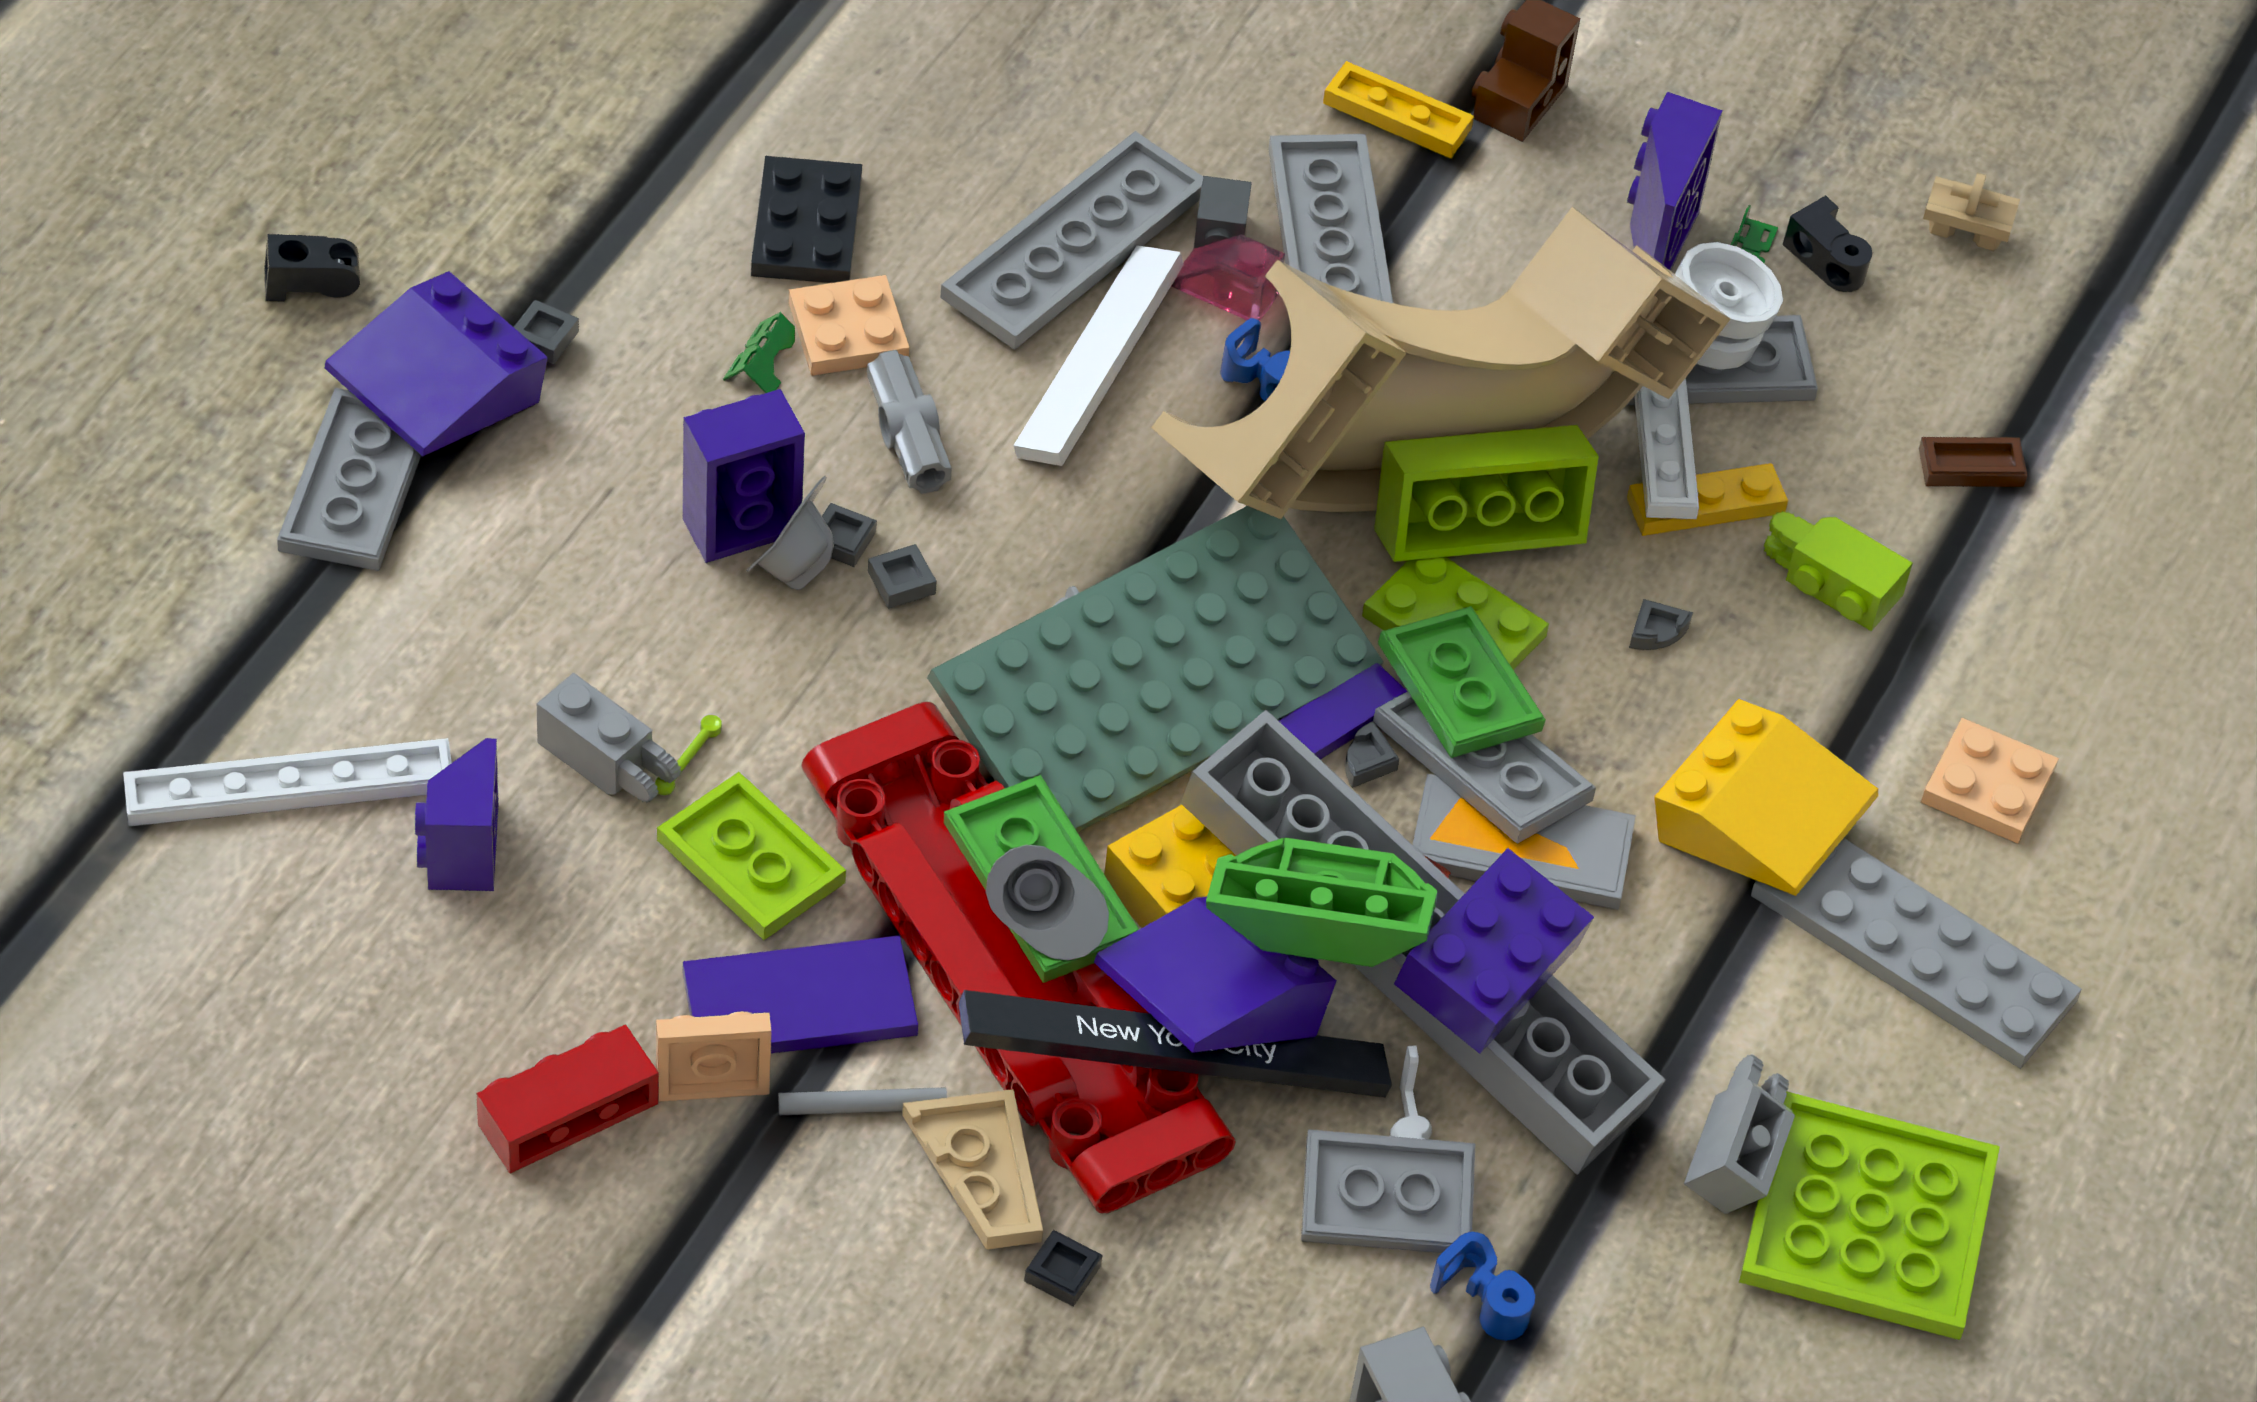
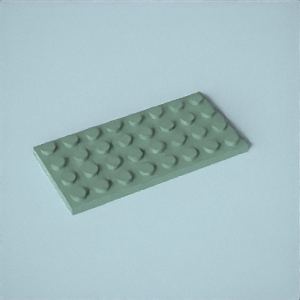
(1155, 666)

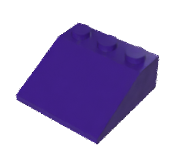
(1672, 175)
(440, 365)
(1215, 983)

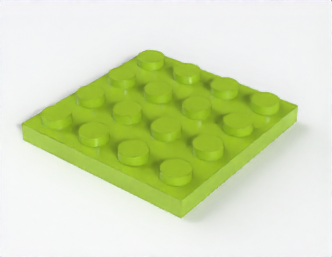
(1873, 1217)

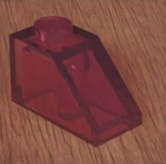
(1231, 276)

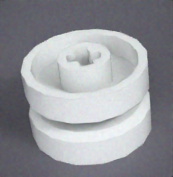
(1740, 289)

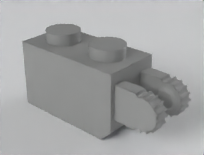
(601, 740)
(1741, 1139)

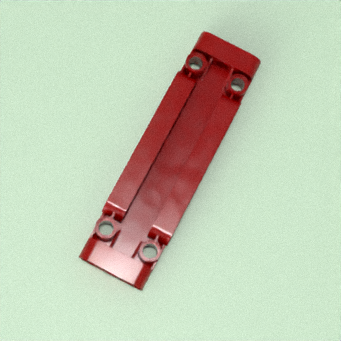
(889, 805)

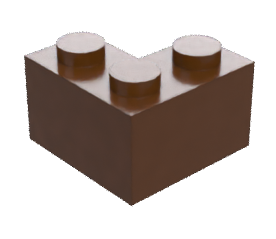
(1528, 69)

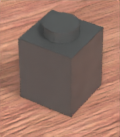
(1221, 210)

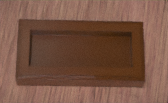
(1972, 461)

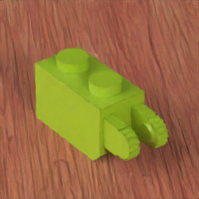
(1839, 566)

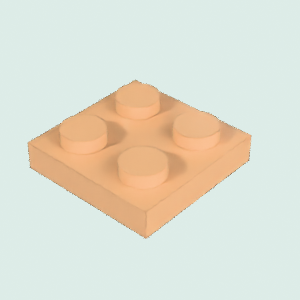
(847, 323)
(1989, 780)
(713, 1056)

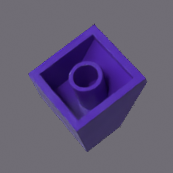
(461, 822)

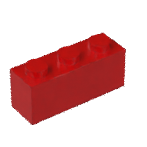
(567, 1098)

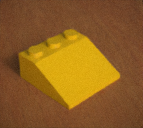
(1761, 799)

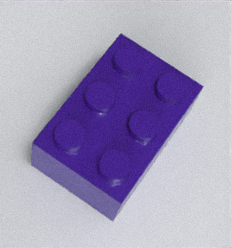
(741, 474)
(1493, 950)

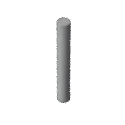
(854, 1101)

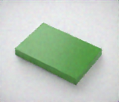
(1461, 681)

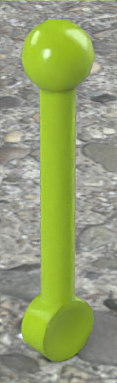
(709, 728)

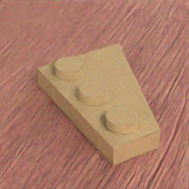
(983, 1162)

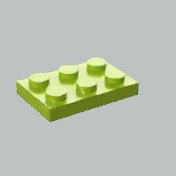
(1440, 586)
(751, 855)

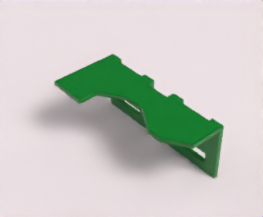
(1752, 242)
(761, 365)

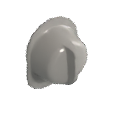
(801, 547)
(1047, 902)

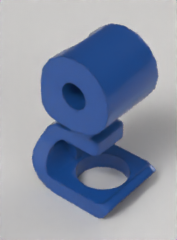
(1261, 365)
(1504, 1298)

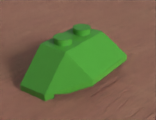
(1323, 901)

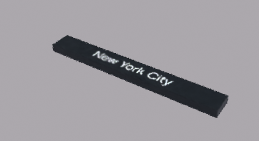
(1142, 1041)

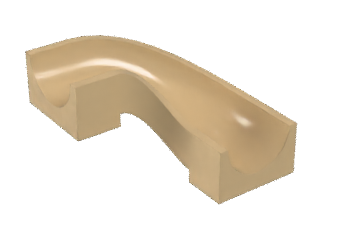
(1554, 351)

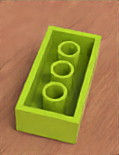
(1485, 492)

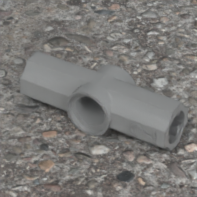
(909, 421)

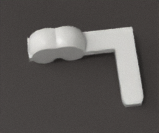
(1411, 1125)

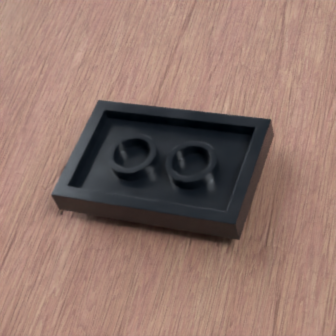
(806, 220)

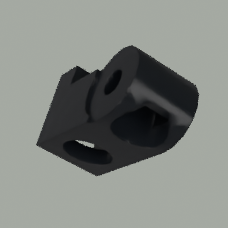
(1828, 246)
(310, 266)

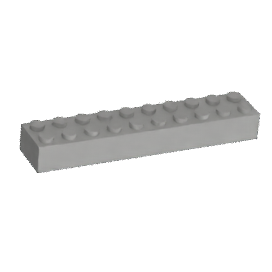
(1549, 1064)

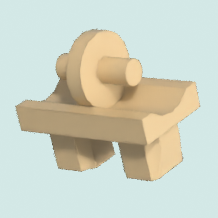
(1970, 209)

